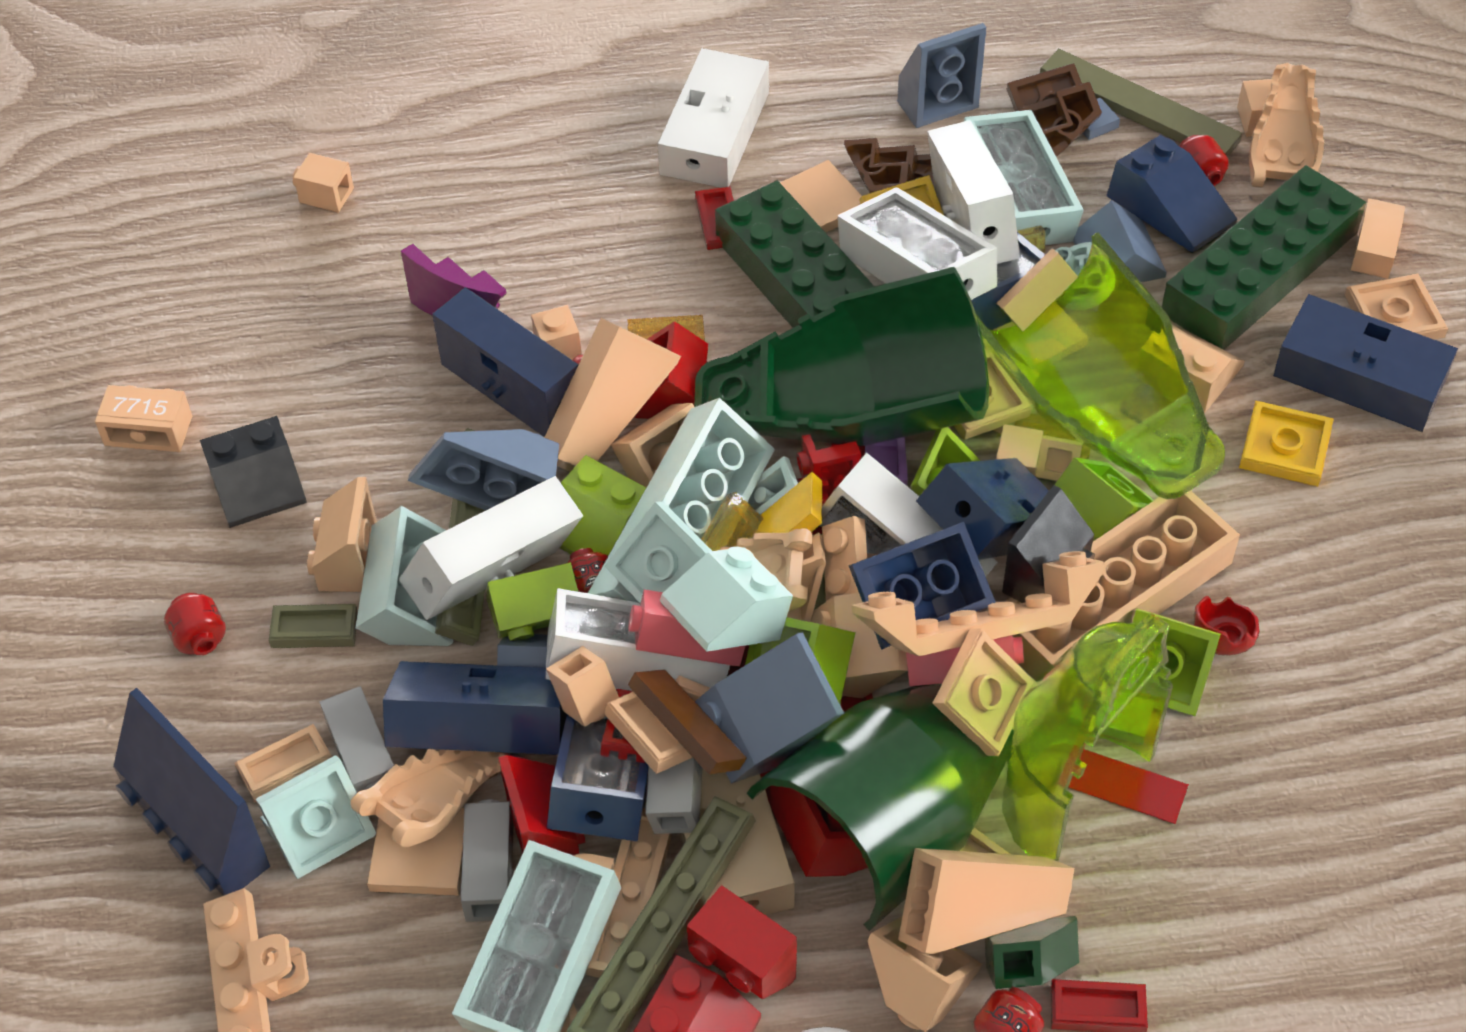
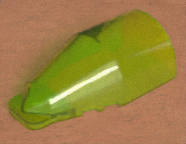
(1113, 377)
(1100, 688)

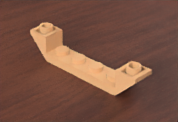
(1066, 589)

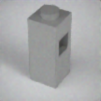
(356, 738)
(674, 798)
(486, 858)

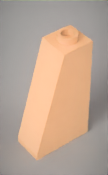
(607, 392)
(978, 895)

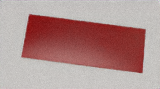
(1130, 786)

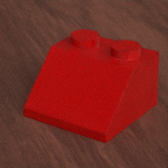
(680, 383)
(528, 792)
(743, 944)
(697, 1001)

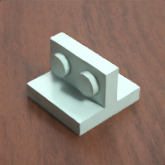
(656, 552)
(314, 817)

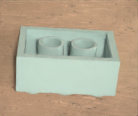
(384, 603)

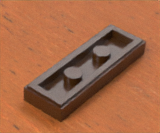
(687, 721)

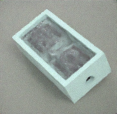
(1032, 173)
(538, 944)

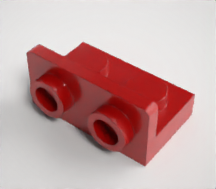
(828, 464)

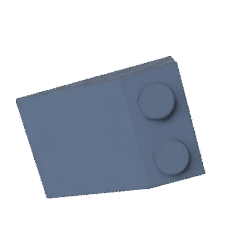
(943, 76)
(486, 465)
(772, 705)

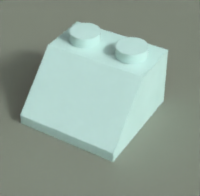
(729, 600)

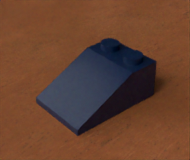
(1170, 193)
(933, 572)

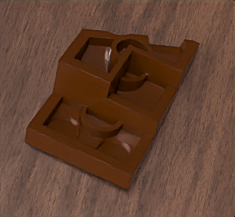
(1058, 102)
(887, 165)

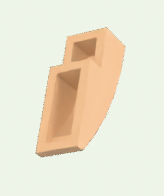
(1378, 238)

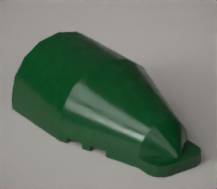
(864, 369)
(894, 782)

